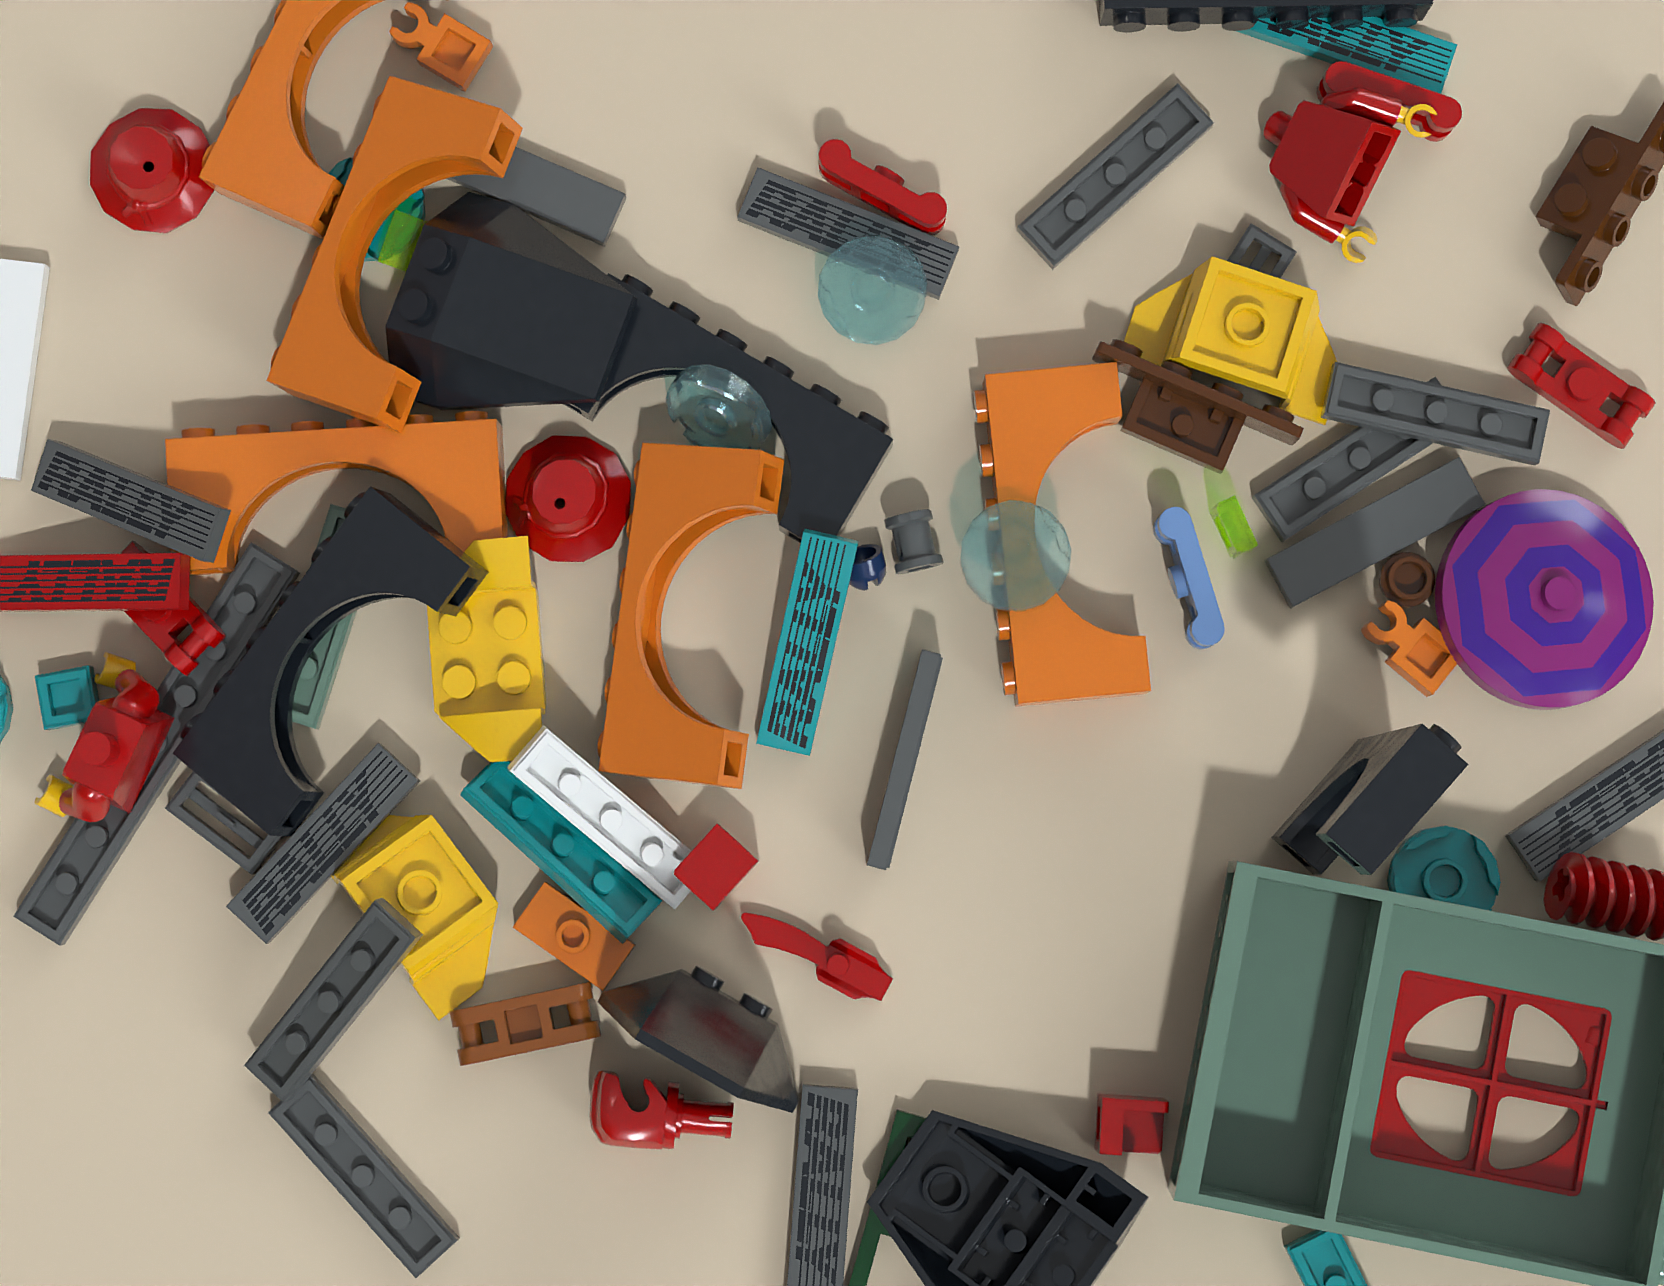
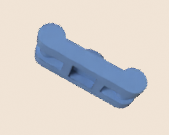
(1190, 577)

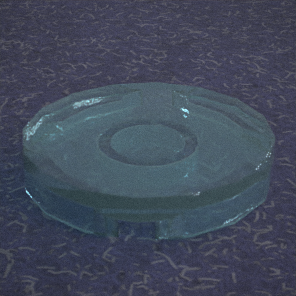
(872, 289)
(718, 409)
(1015, 555)

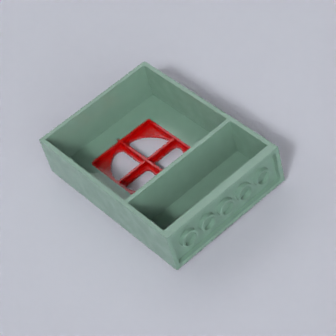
(1304, 1056)

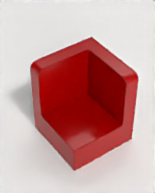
(715, 867)
(1129, 1124)

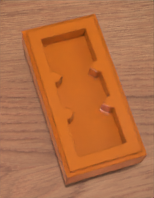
(573, 936)

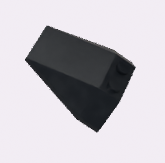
(503, 313)
(708, 1033)
(1002, 1208)

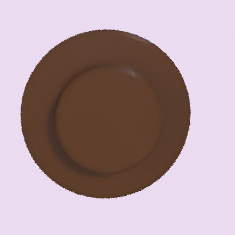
(1407, 579)

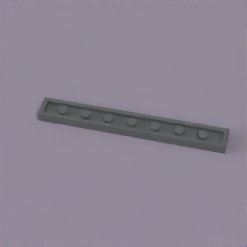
(93, 848)

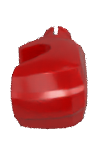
(659, 1123)

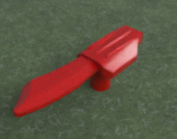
(839, 964)

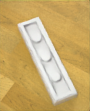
(603, 813)

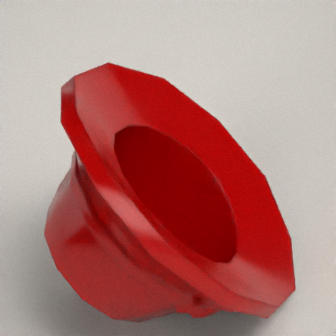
(153, 199)
(593, 493)

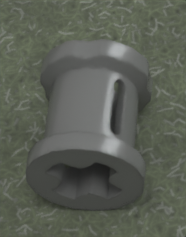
(913, 541)

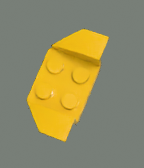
(1241, 330)
(491, 655)
(439, 894)

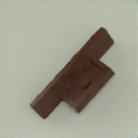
(1598, 199)
(1187, 415)

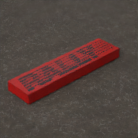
(94, 582)

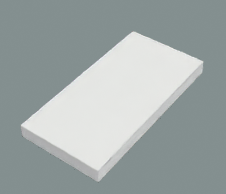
(21, 317)

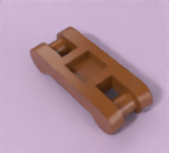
(525, 1023)

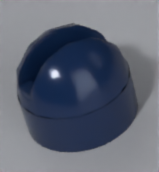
(868, 566)

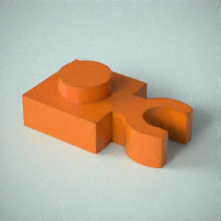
(447, 49)
(1417, 650)

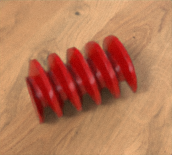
(1606, 895)

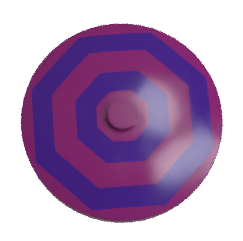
(1544, 599)

